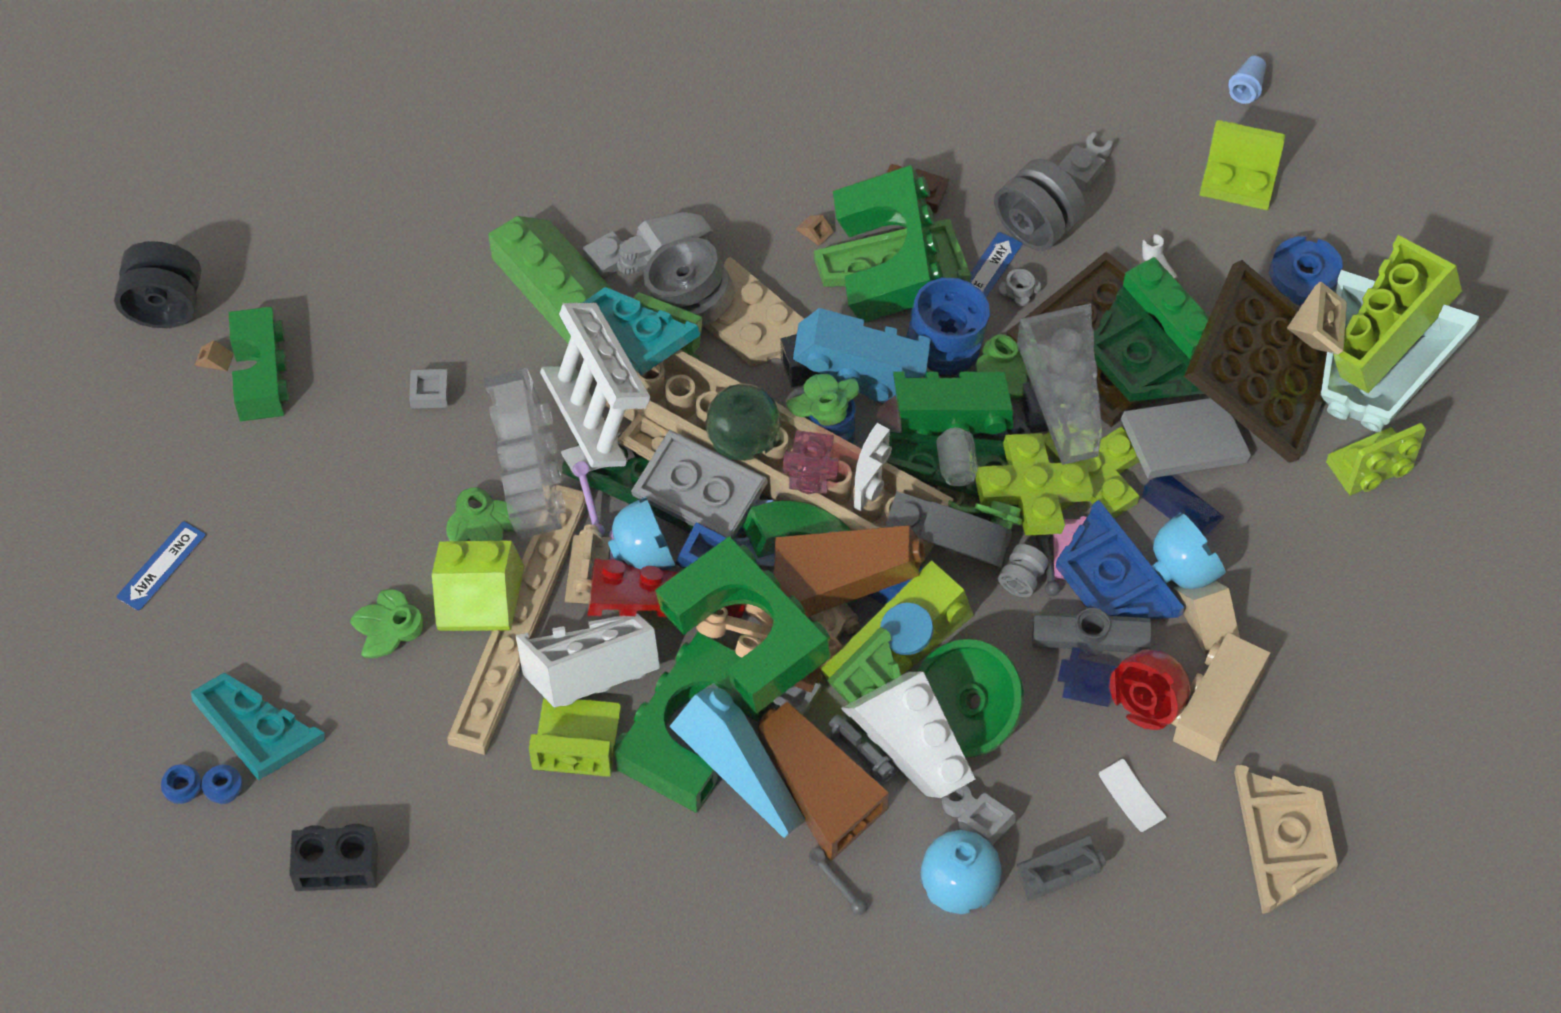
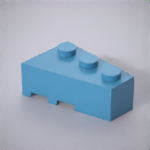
(848, 350)

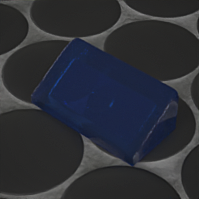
(1173, 497)

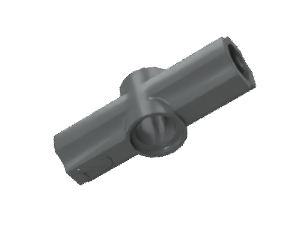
(1068, 629)

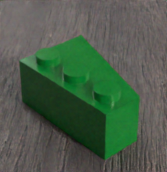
(972, 402)

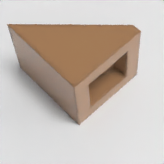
(815, 228)
(214, 356)

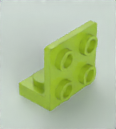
(1242, 164)
(1376, 458)
(576, 738)

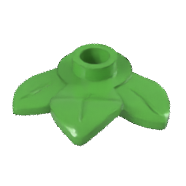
(1002, 355)
(824, 399)
(1000, 513)
(480, 523)
(384, 623)

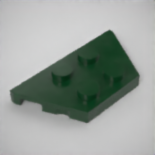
(1139, 353)

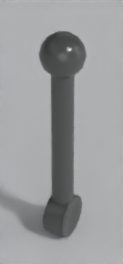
(1052, 588)
(817, 858)

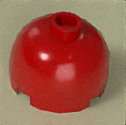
(1150, 688)

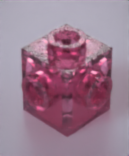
(811, 462)

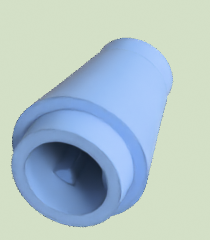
(1248, 80)

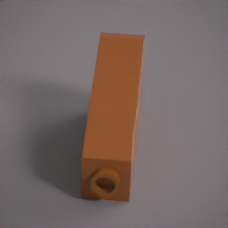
(845, 565)
(823, 781)

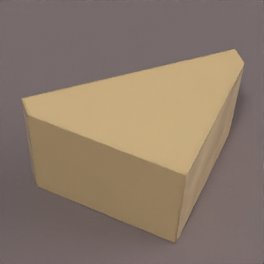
(1321, 320)
(1208, 613)

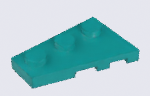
(642, 333)
(252, 727)

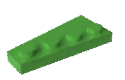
(861, 254)

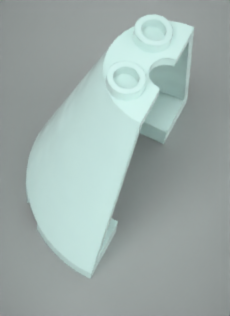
(1406, 376)

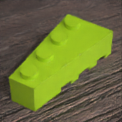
(1395, 312)
(934, 592)

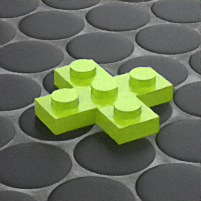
(1114, 457)
(1034, 484)

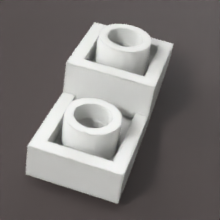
(869, 466)

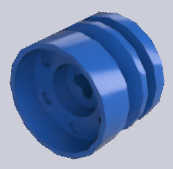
(955, 321)

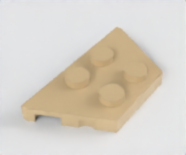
(754, 319)
(1285, 836)

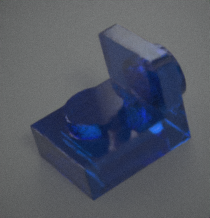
(1085, 679)

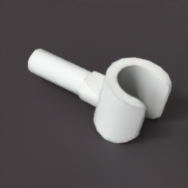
(1157, 252)

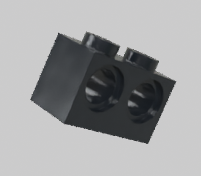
(332, 868)

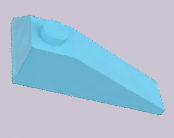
(730, 746)

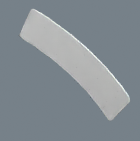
(1131, 796)

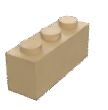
(1220, 696)

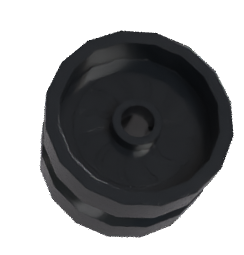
(157, 284)

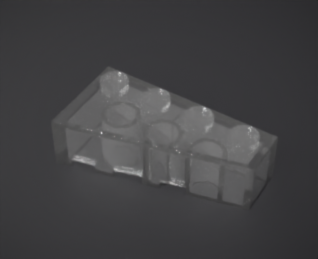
(1063, 373)
(526, 453)

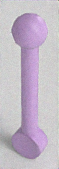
(580, 469)

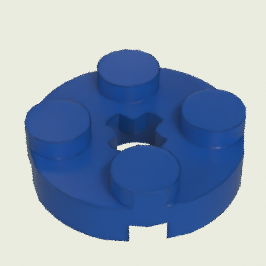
(1295, 252)

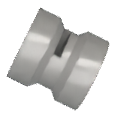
(1025, 567)

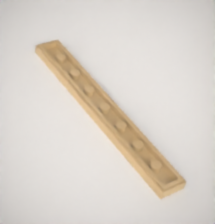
(501, 660)

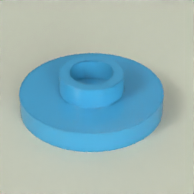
(908, 627)

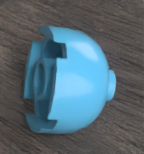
(639, 538)
(1185, 555)
(961, 871)

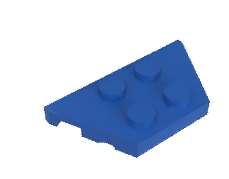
(1113, 573)

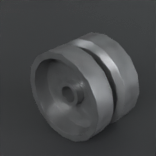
(1039, 204)
(691, 278)

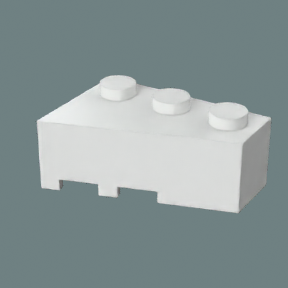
(588, 659)
(914, 733)

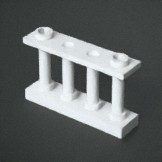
(615, 383)

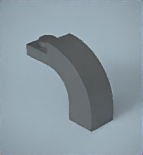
(951, 529)

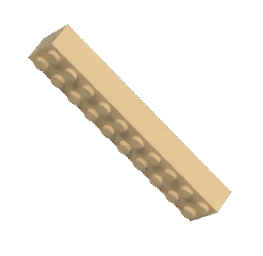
(680, 400)

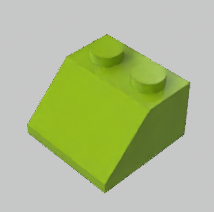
(476, 585)

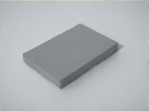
(1184, 437)
(699, 485)

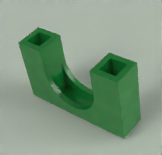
(881, 202)
(731, 577)
(649, 751)

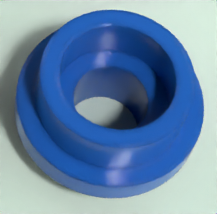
(176, 775)
(225, 793)

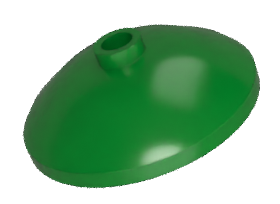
(971, 669)

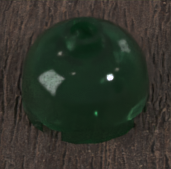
(743, 422)

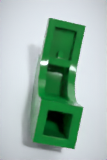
(787, 519)

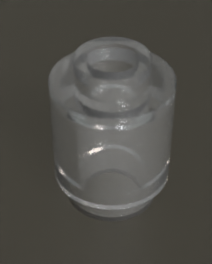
(957, 457)

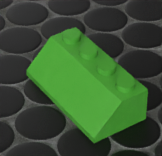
(544, 267)

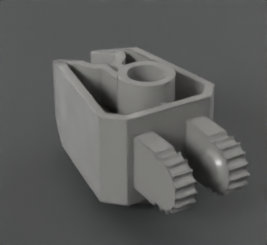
(657, 233)

